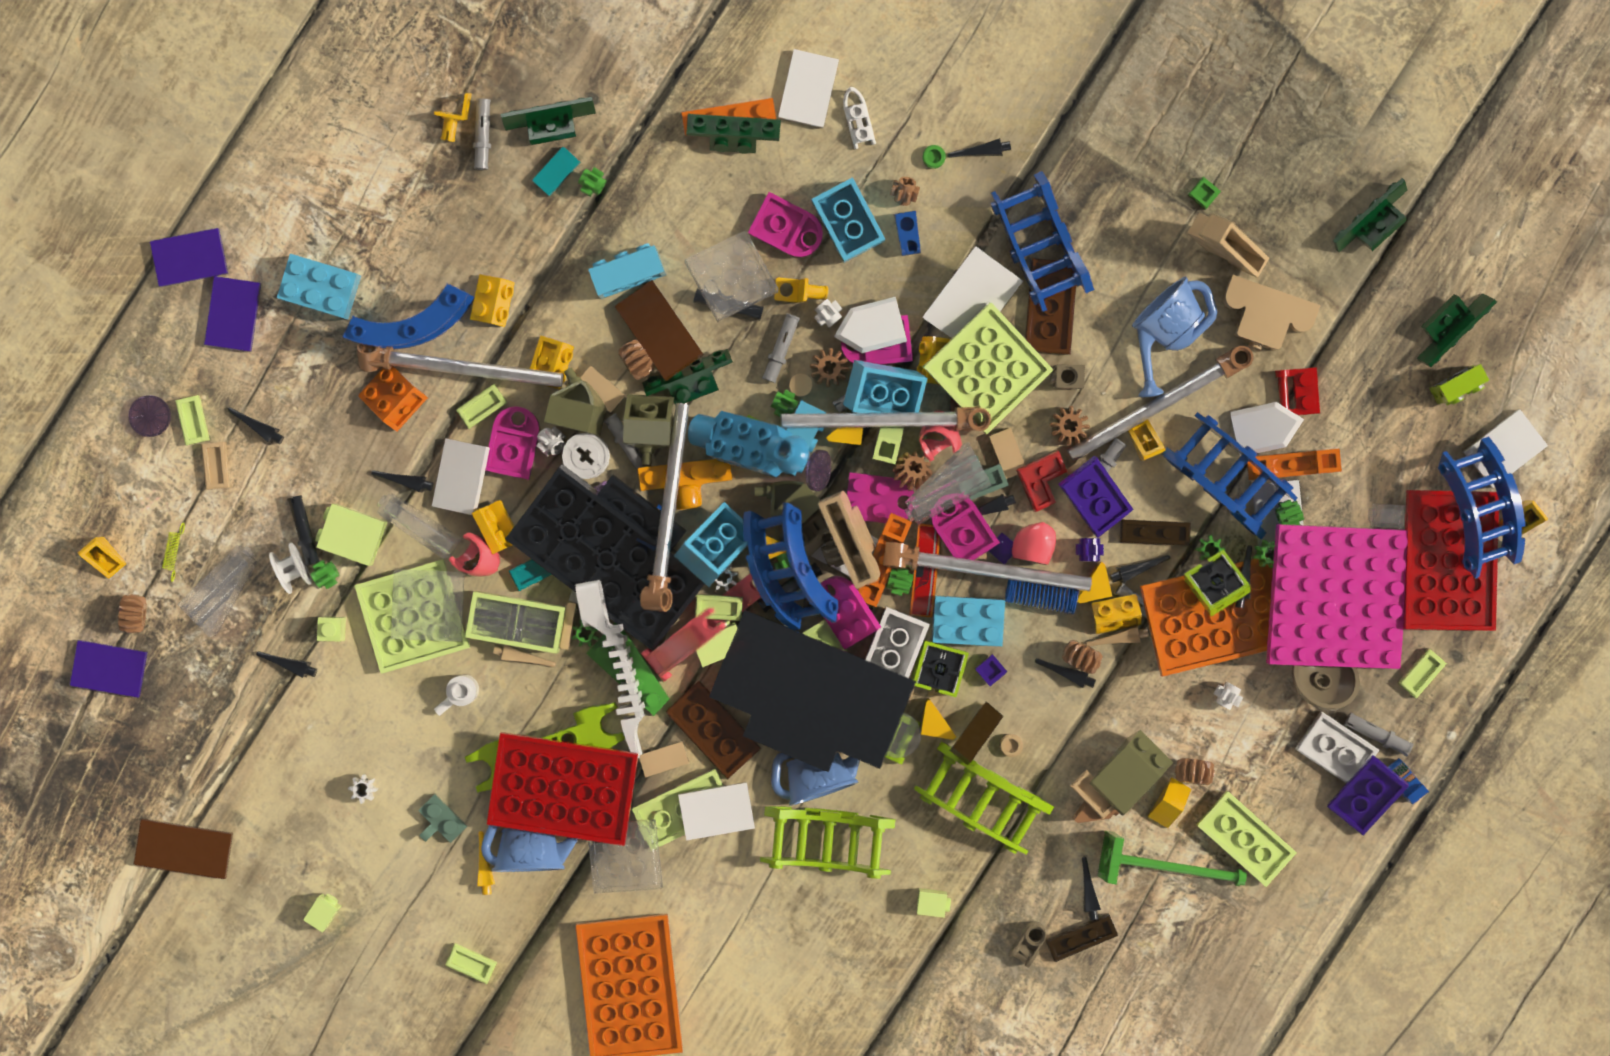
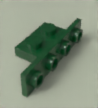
(549, 121)
(733, 133)
(1376, 222)
(1450, 324)
(692, 381)

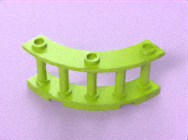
(994, 783)
(830, 818)

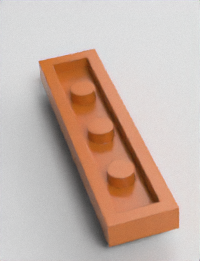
(752, 109)

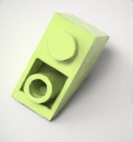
(888, 444)
(718, 646)

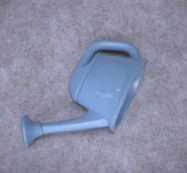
(1172, 322)
(811, 782)
(526, 851)

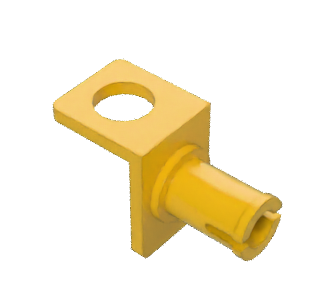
(451, 119)
(801, 290)

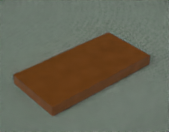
(1053, 328)
(659, 330)
(712, 730)
(183, 848)

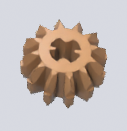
(636, 359)
(836, 370)
(1067, 433)
(912, 470)
(132, 613)
(1082, 657)
(1194, 771)

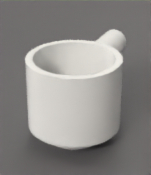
(460, 692)

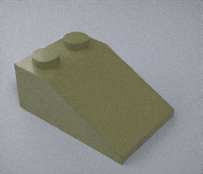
(1131, 772)

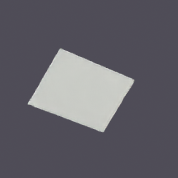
(970, 290)

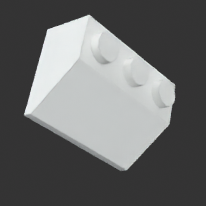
(897, 641)

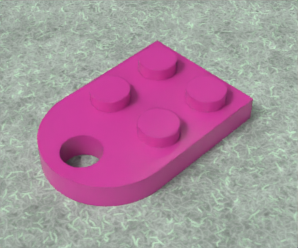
(785, 225)
(888, 355)
(513, 445)
(876, 496)
(965, 531)
(853, 615)

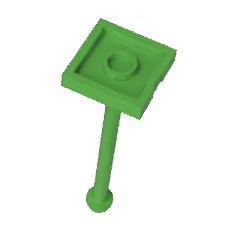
(1112, 857)

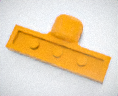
(692, 477)

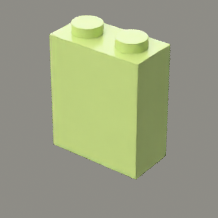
(351, 534)

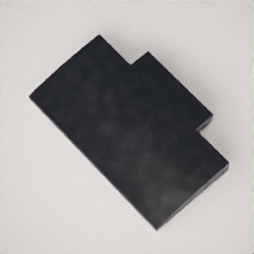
(593, 537)
(810, 695)

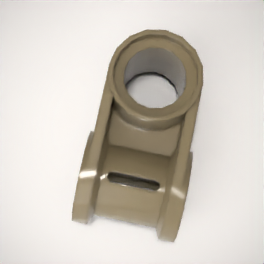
(815, 534)
(1026, 947)

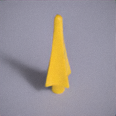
(485, 875)

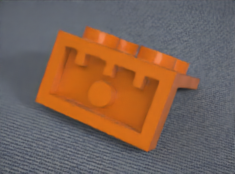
(392, 397)

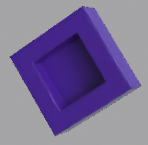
(1002, 551)
(991, 670)

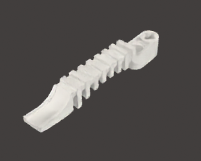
(595, 614)

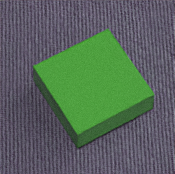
(1204, 193)

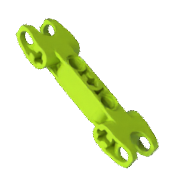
(586, 732)

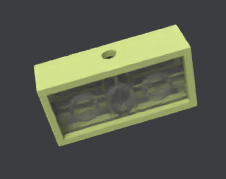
(515, 622)

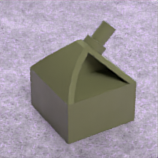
(576, 406)
(648, 423)
(792, 492)

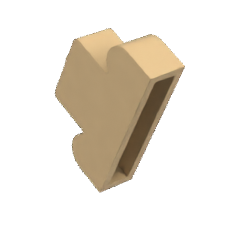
(1228, 242)
(1267, 313)
(851, 538)

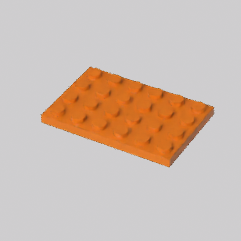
(1191, 638)
(629, 986)

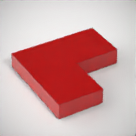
(1036, 477)

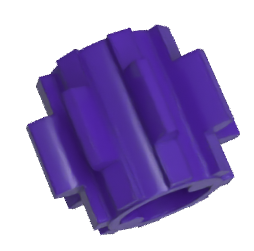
(1089, 549)

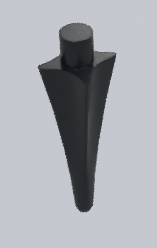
(991, 148)
(266, 431)
(416, 483)
(997, 505)
(1245, 571)
(1128, 572)
(298, 667)
(1078, 677)
(1091, 902)

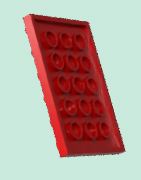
(1437, 585)
(562, 788)

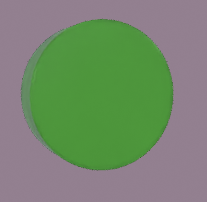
(933, 156)

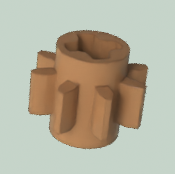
(905, 191)

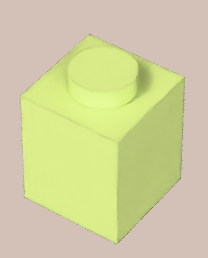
(331, 628)
(932, 903)
(322, 912)

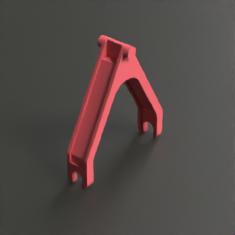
(695, 633)

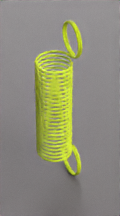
(167, 547)

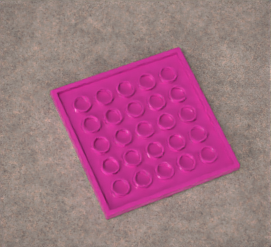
(1337, 597)

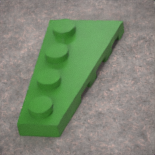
(652, 691)

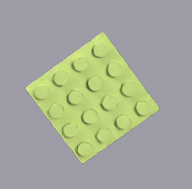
(988, 366)
(391, 654)

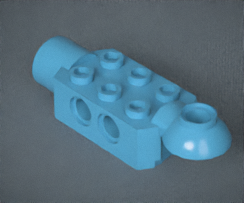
(748, 443)

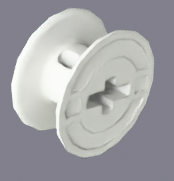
(599, 454)
(290, 568)

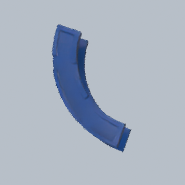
(1061, 236)
(416, 330)
(1217, 489)
(1509, 502)
(766, 579)

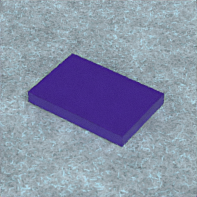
(189, 257)
(232, 313)
(1095, 496)
(108, 668)
(1368, 795)

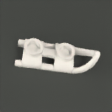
(856, 113)

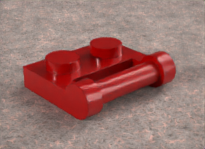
(1305, 390)

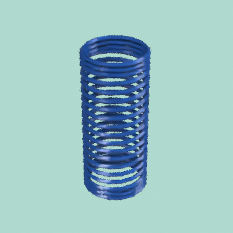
(1070, 603)

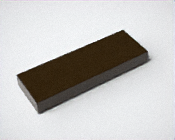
(1155, 532)
(976, 733)
(1081, 937)

